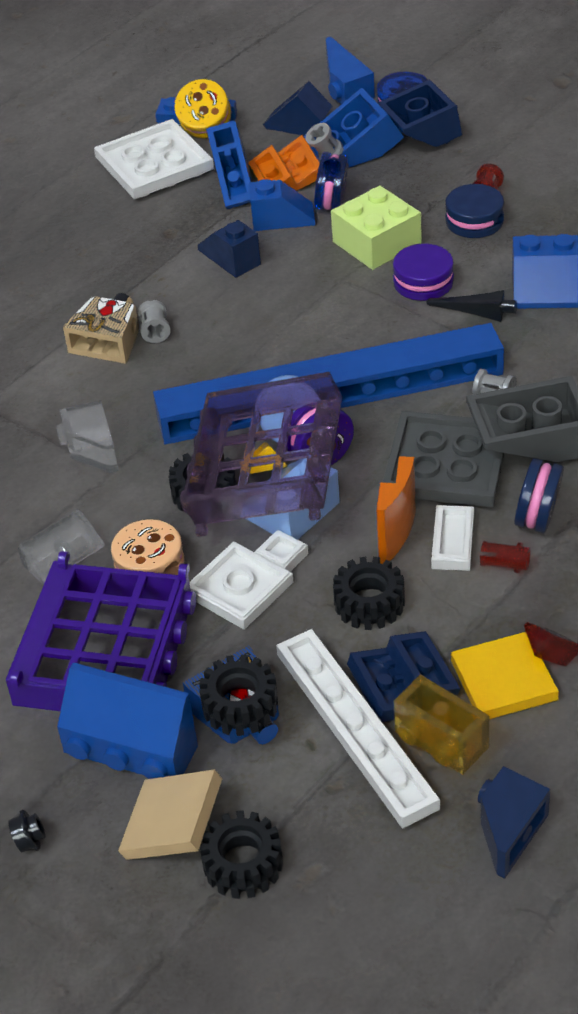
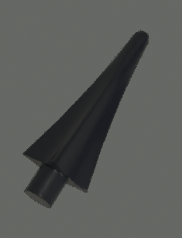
(487, 305)

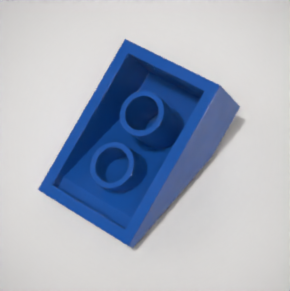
(362, 128)

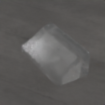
(68, 534)

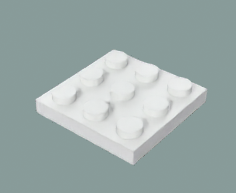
(153, 158)

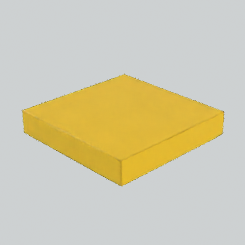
(504, 676)

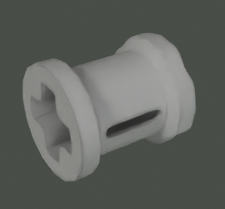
(324, 140)
(154, 323)
(484, 380)

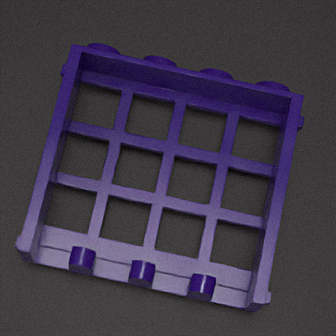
(100, 587)

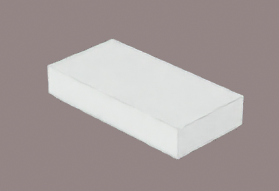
(452, 538)

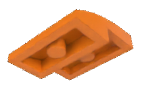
(293, 165)
(396, 510)

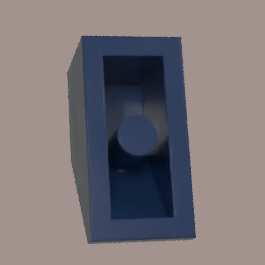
(299, 111)
(233, 248)
(511, 816)

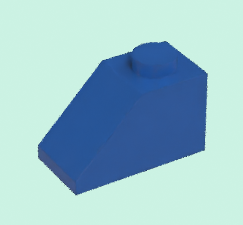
(279, 206)

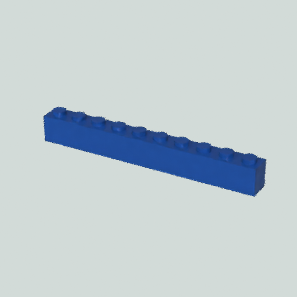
(359, 374)

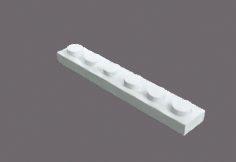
(358, 729)

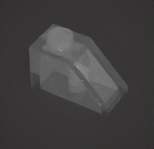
(88, 435)

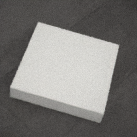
(240, 585)

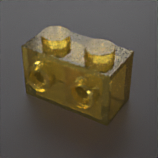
(441, 724)

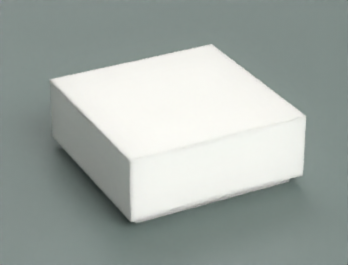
(283, 550)

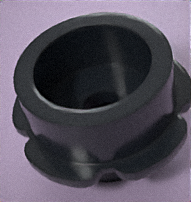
(26, 831)

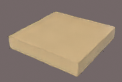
(170, 815)

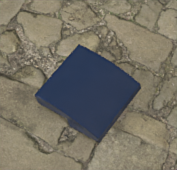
(390, 670)

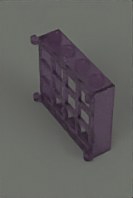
(276, 495)

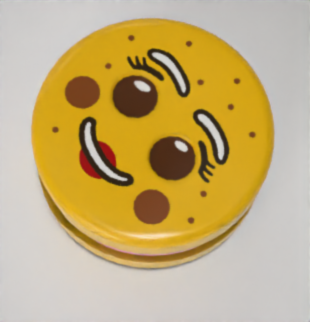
(202, 106)

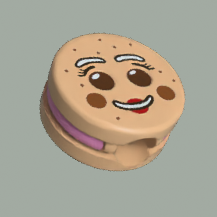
(148, 547)

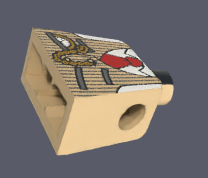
(103, 329)

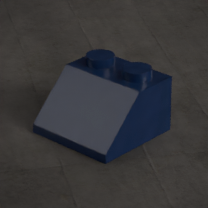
(424, 114)

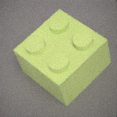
(375, 226)

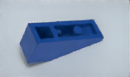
(346, 73)
(230, 163)

